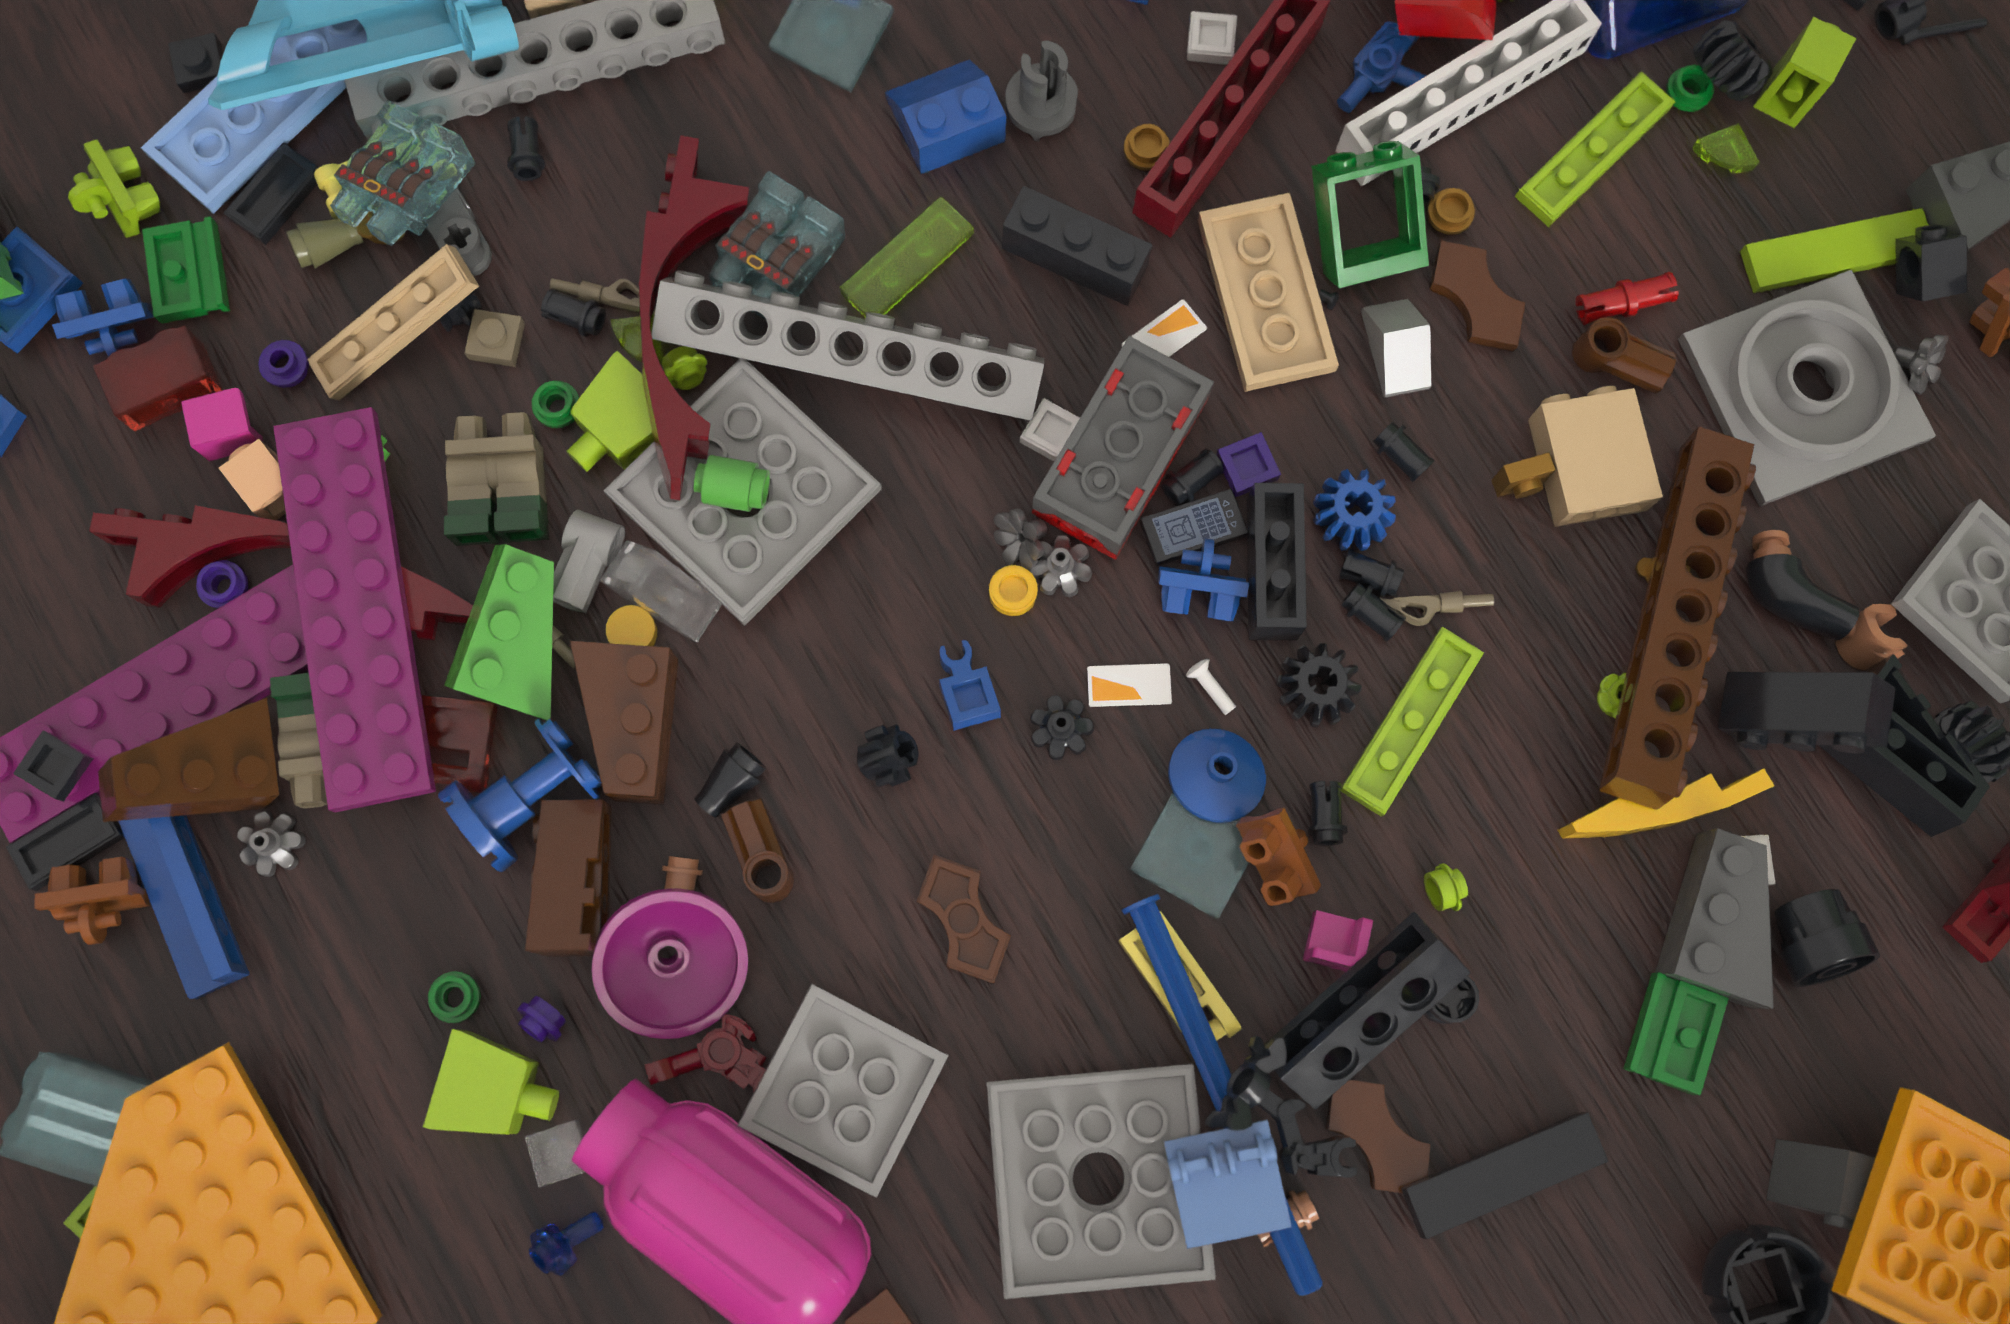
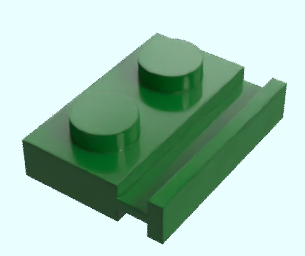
(185, 270)
(1676, 1033)

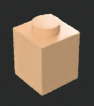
(257, 479)

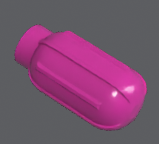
(723, 1211)

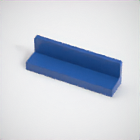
(185, 903)

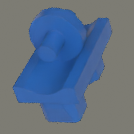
(124, 308)
(1223, 589)

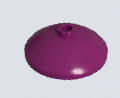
(674, 993)

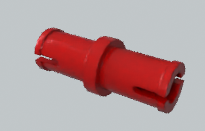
(1626, 298)

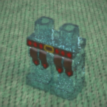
(401, 174)
(778, 241)

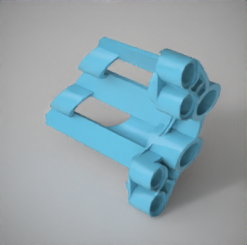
(396, 36)

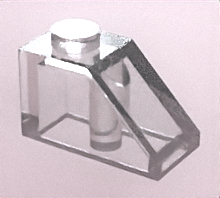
(661, 589)

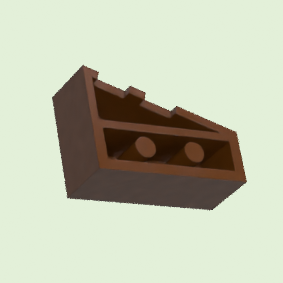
(629, 715)
(197, 770)
(569, 877)

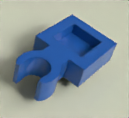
(967, 692)

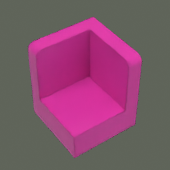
(218, 423)
(1337, 940)

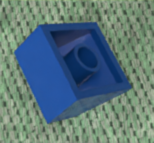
(948, 115)

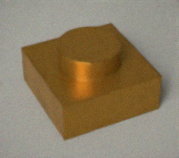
(1523, 476)

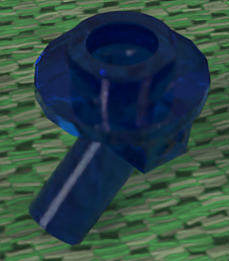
(553, 1248)

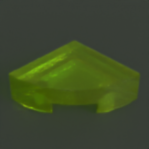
(1727, 149)
(628, 335)

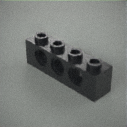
(1367, 1009)

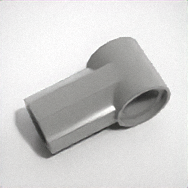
(587, 548)

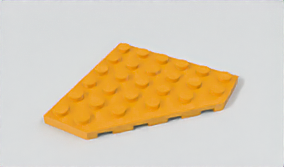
(208, 1216)

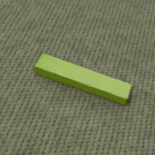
(1594, 149)
(1828, 251)
(1411, 721)

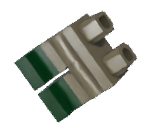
(495, 483)
(298, 740)

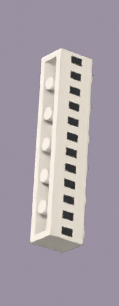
(1475, 80)

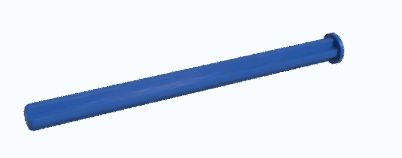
(1211, 1064)

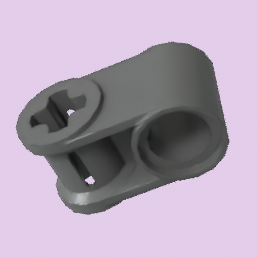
(456, 226)

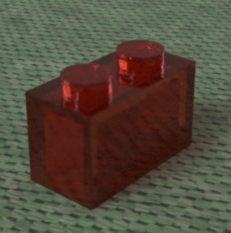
(156, 376)

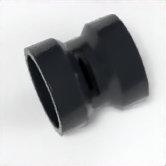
(1460, 1004)

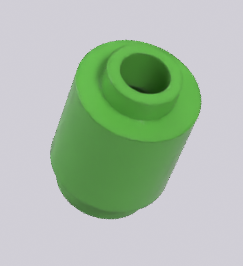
(732, 483)

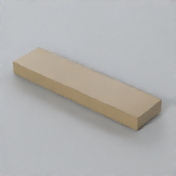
(393, 322)

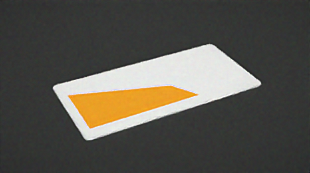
(1171, 329)
(1129, 685)

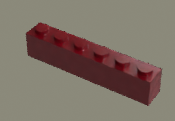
(1227, 112)

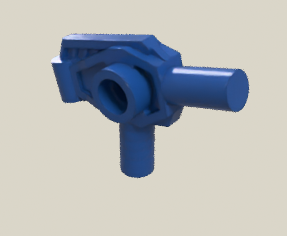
(1380, 65)

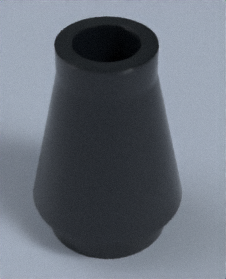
(730, 779)

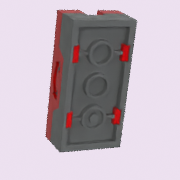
(1121, 447)

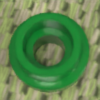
(1695, 79)
(549, 393)
(439, 994)

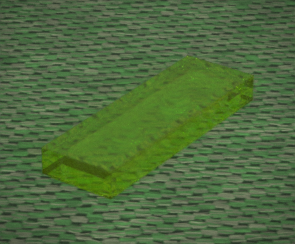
(907, 259)

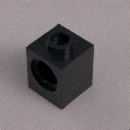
(1931, 263)

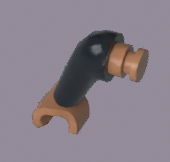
(1786, 591)

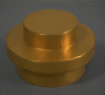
(1145, 146)
(1451, 211)

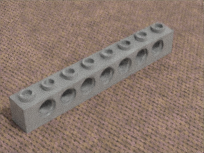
(547, 37)
(679, 324)

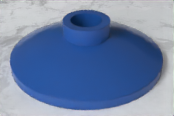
(1205, 790)

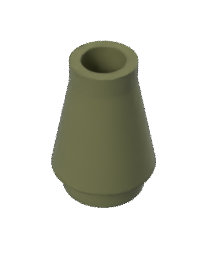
(321, 241)

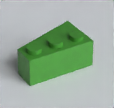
(509, 635)

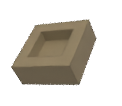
(494, 338)

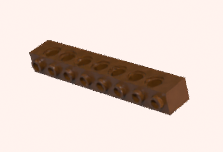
(1629, 767)

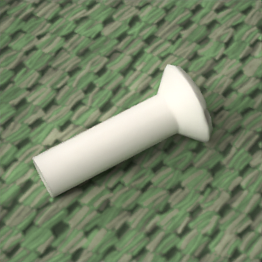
(1212, 687)

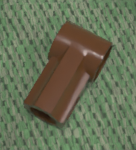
(1627, 355)
(757, 847)

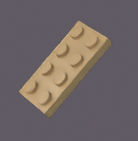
(1267, 292)

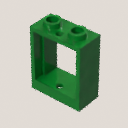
(1383, 257)

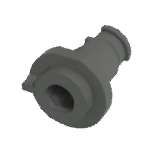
(1033, 85)

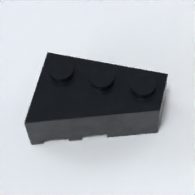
(1920, 768)

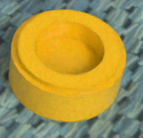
(1013, 590)
(631, 627)

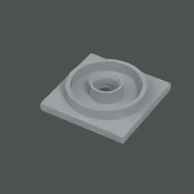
(1799, 442)
(811, 494)
(1045, 1229)

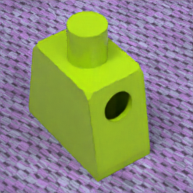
(612, 416)
(486, 1088)

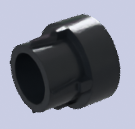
(1823, 938)

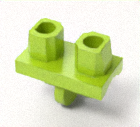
(106, 188)

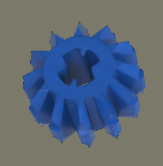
(1362, 525)

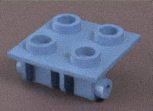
(1227, 1184)

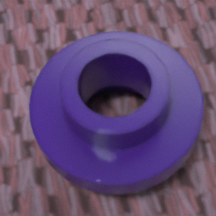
(289, 375)
(212, 575)
(540, 1020)

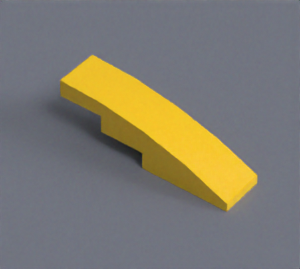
(1697, 799)

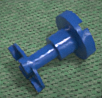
(507, 803)

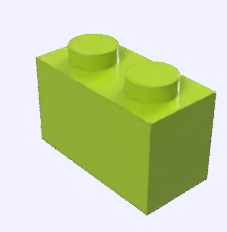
(1805, 72)

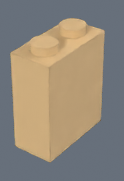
(1597, 455)

